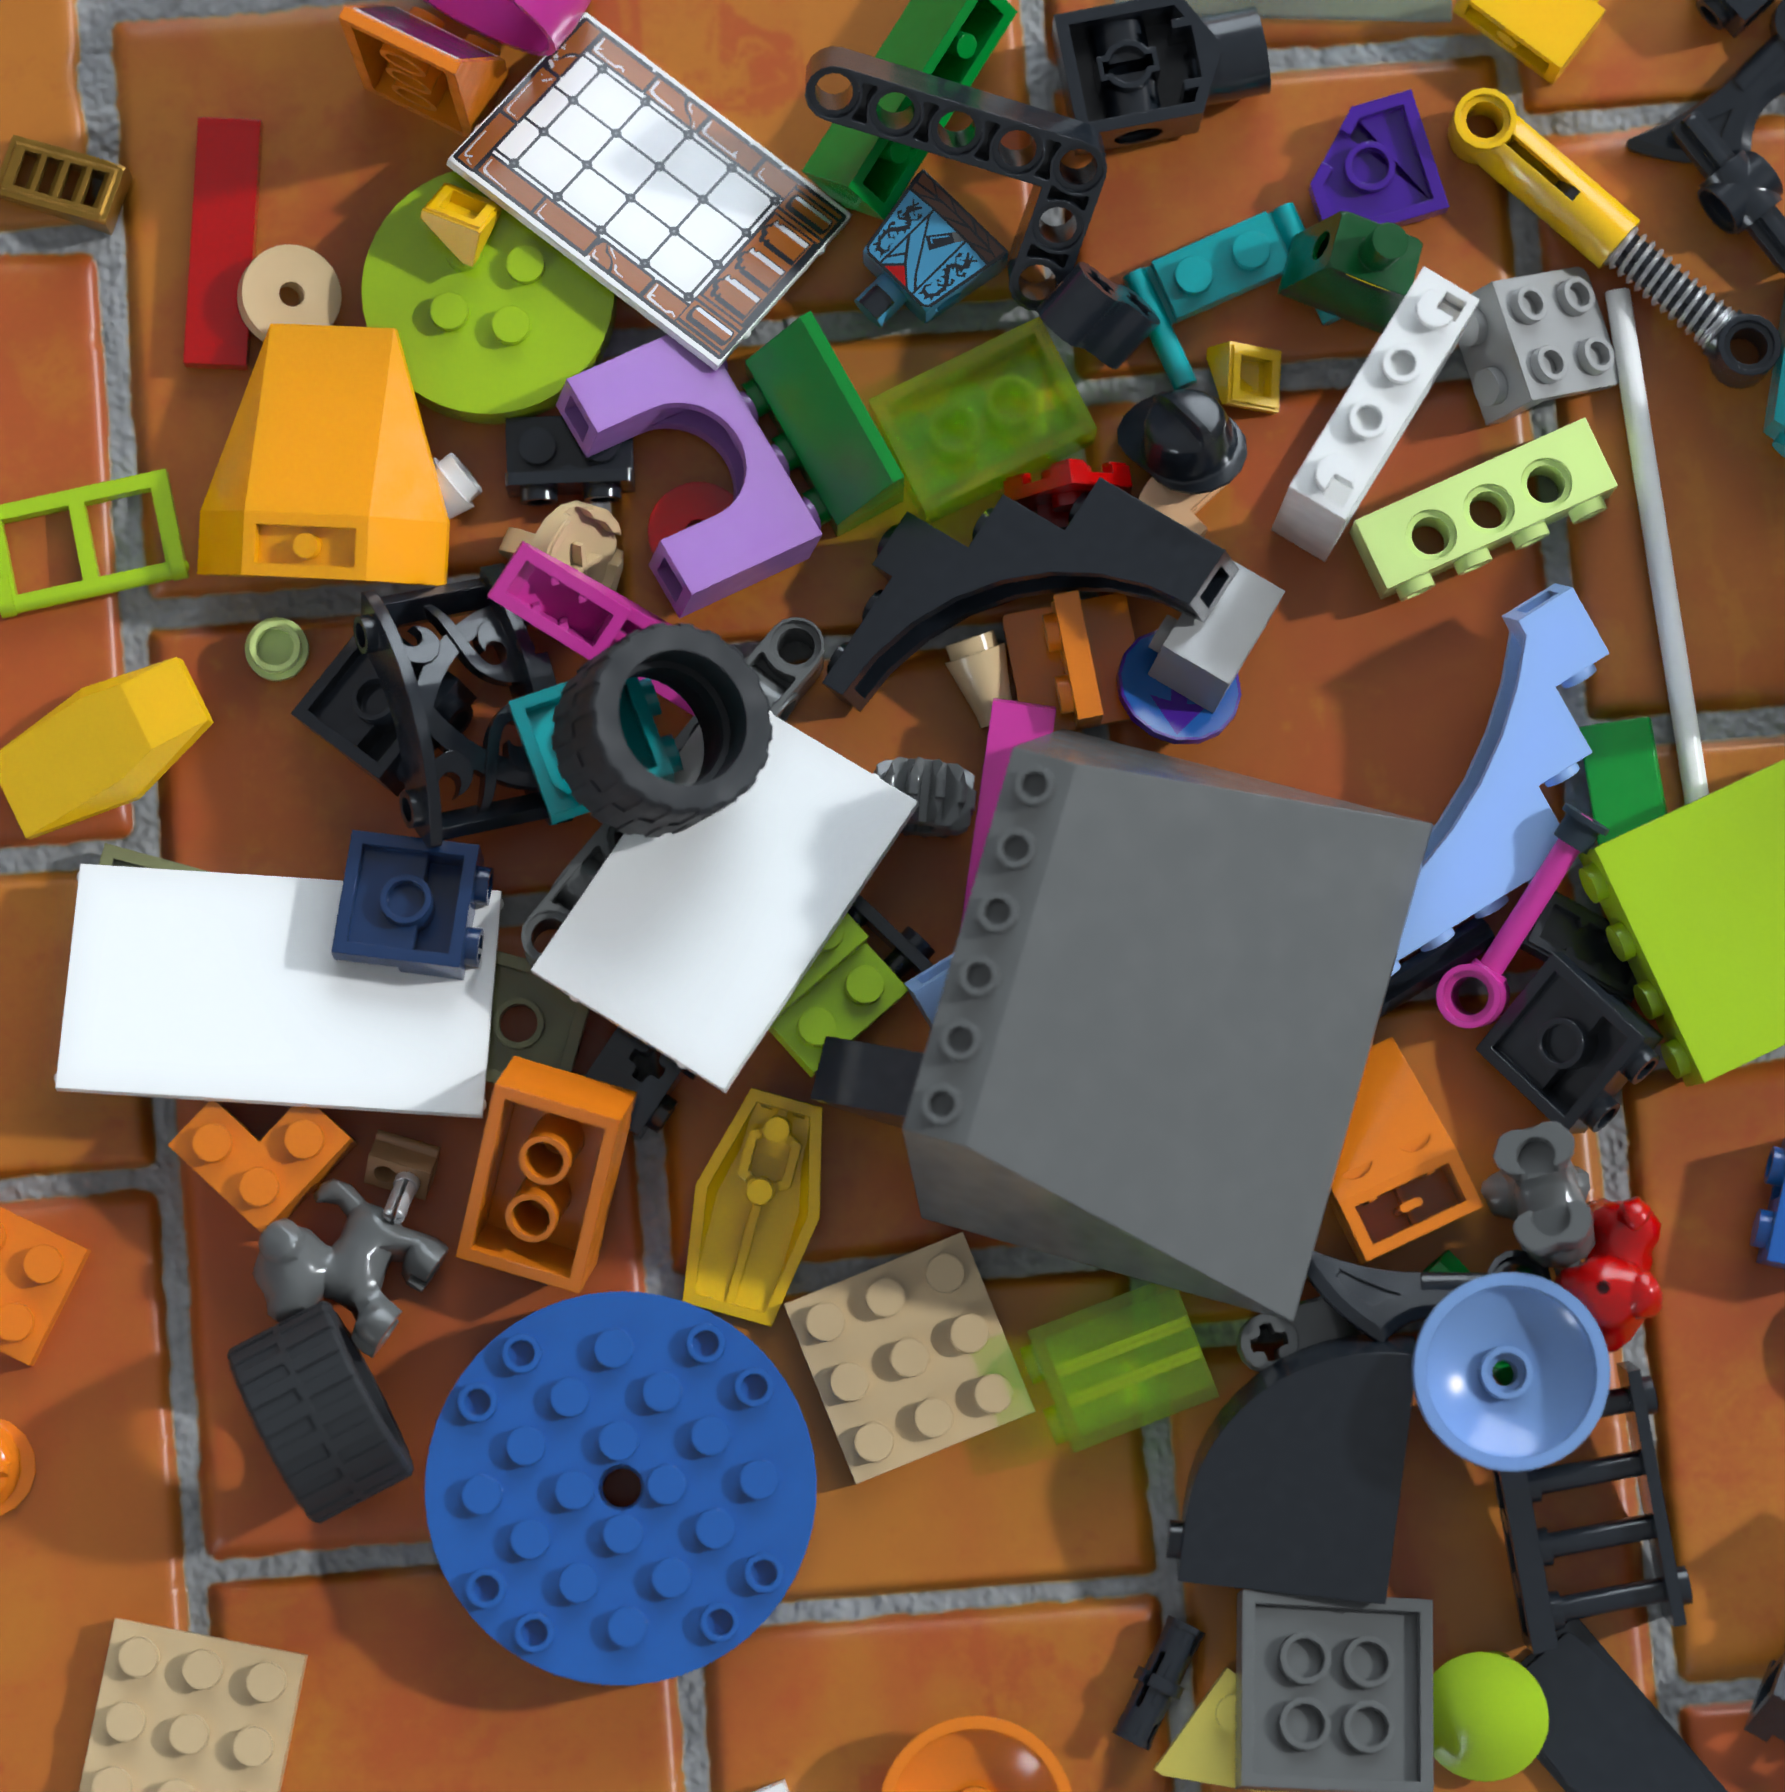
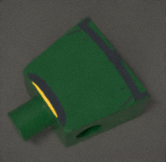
(1352, 268)

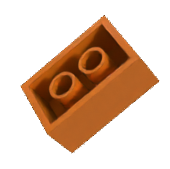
(546, 1174)

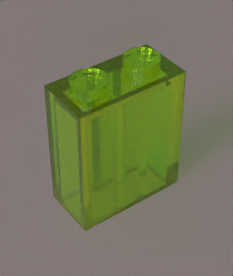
(1118, 1366)

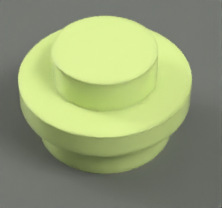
(277, 649)

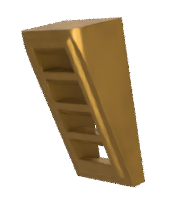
(110, 198)

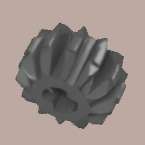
(942, 790)

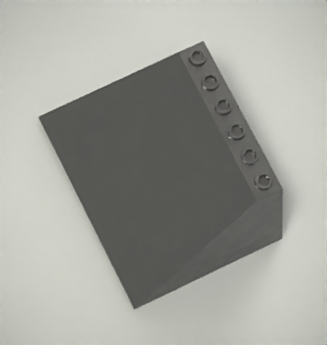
(1160, 1017)

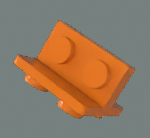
(1071, 657)

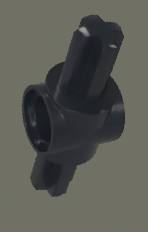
(1737, 189)

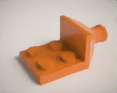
(35, 1283)

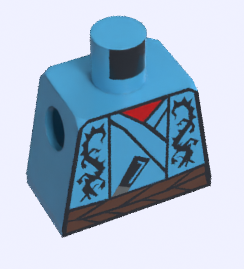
(927, 255)

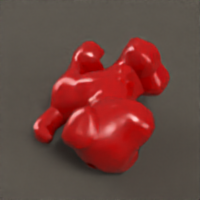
(1616, 1273)

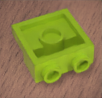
(837, 996)

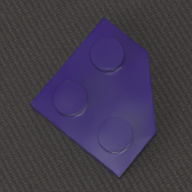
(1380, 166)

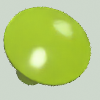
(1487, 1716)

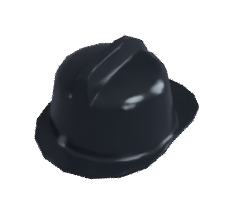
(1183, 441)

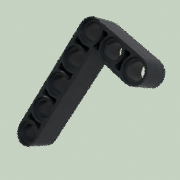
(978, 146)

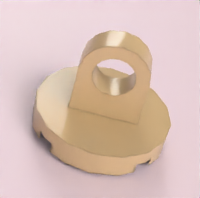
(578, 537)

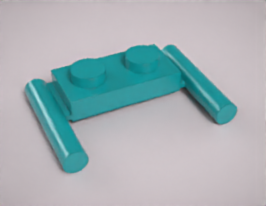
(1212, 274)

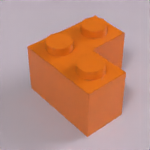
(267, 1175)

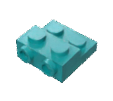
(636, 711)

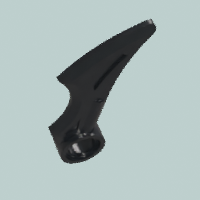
(1733, 105)
(1387, 1300)

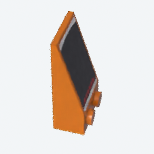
(424, 66)

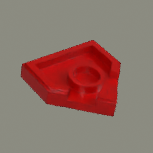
(1061, 486)

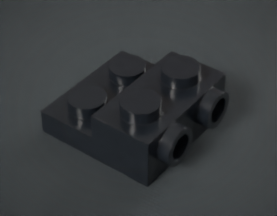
(355, 718)
(1571, 1046)

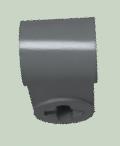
(1313, 1324)

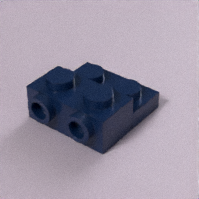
(412, 904)

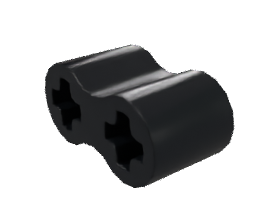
(1098, 315)

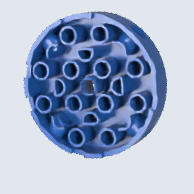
(525, 1507)

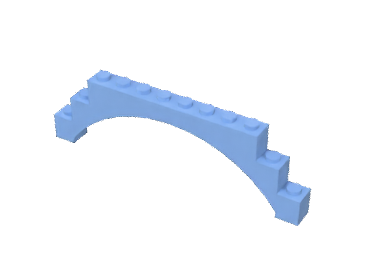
(1498, 818)

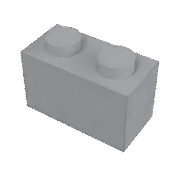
(1206, 656)

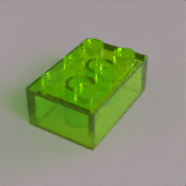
(982, 420)

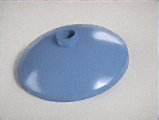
(1555, 1363)

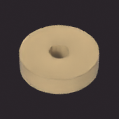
(293, 268)

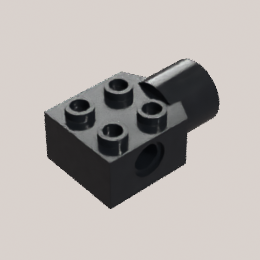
(1155, 65)

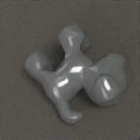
(1542, 1195)
(302, 1270)

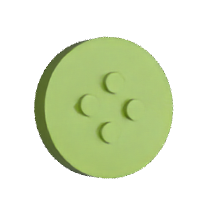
(489, 334)

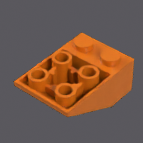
(1396, 1163)

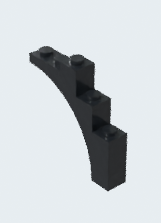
(1017, 554)

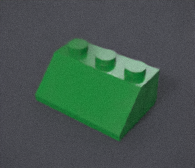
(823, 426)

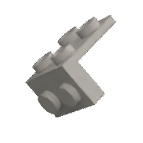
(1536, 343)

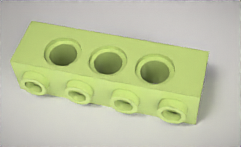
(1565, 456)

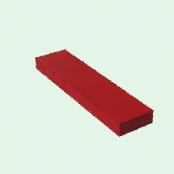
(222, 240)

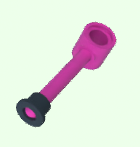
(1575, 835)

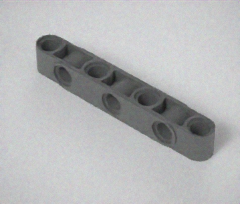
(782, 684)

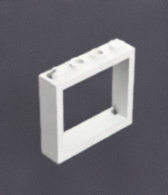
(1374, 413)

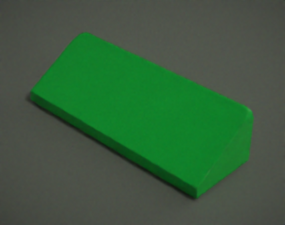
(1623, 775)

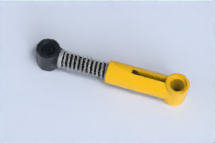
(1606, 233)

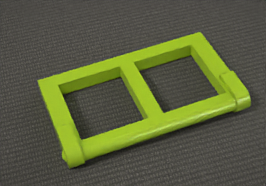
(93, 584)

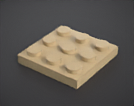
(909, 1358)
(191, 1713)

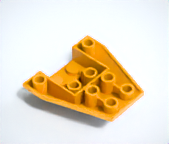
(327, 467)

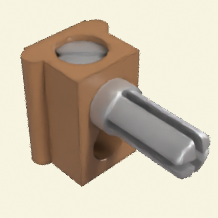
(403, 1167)

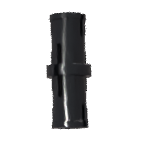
(1158, 1682)

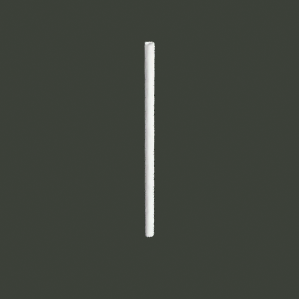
(1657, 544)

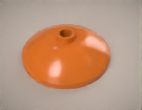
(976, 1756)

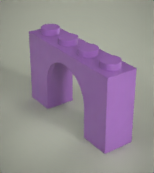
(674, 389)

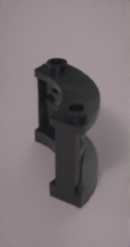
(420, 724)

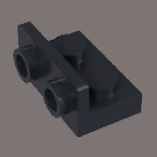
(550, 463)

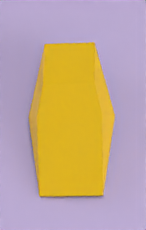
(102, 747)
(756, 1208)

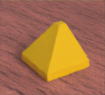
(461, 220)
(1246, 375)

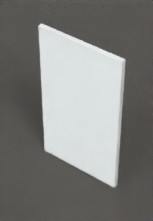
(236, 998)

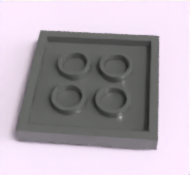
(1333, 1694)

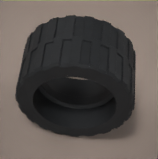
(716, 687)
(320, 1412)

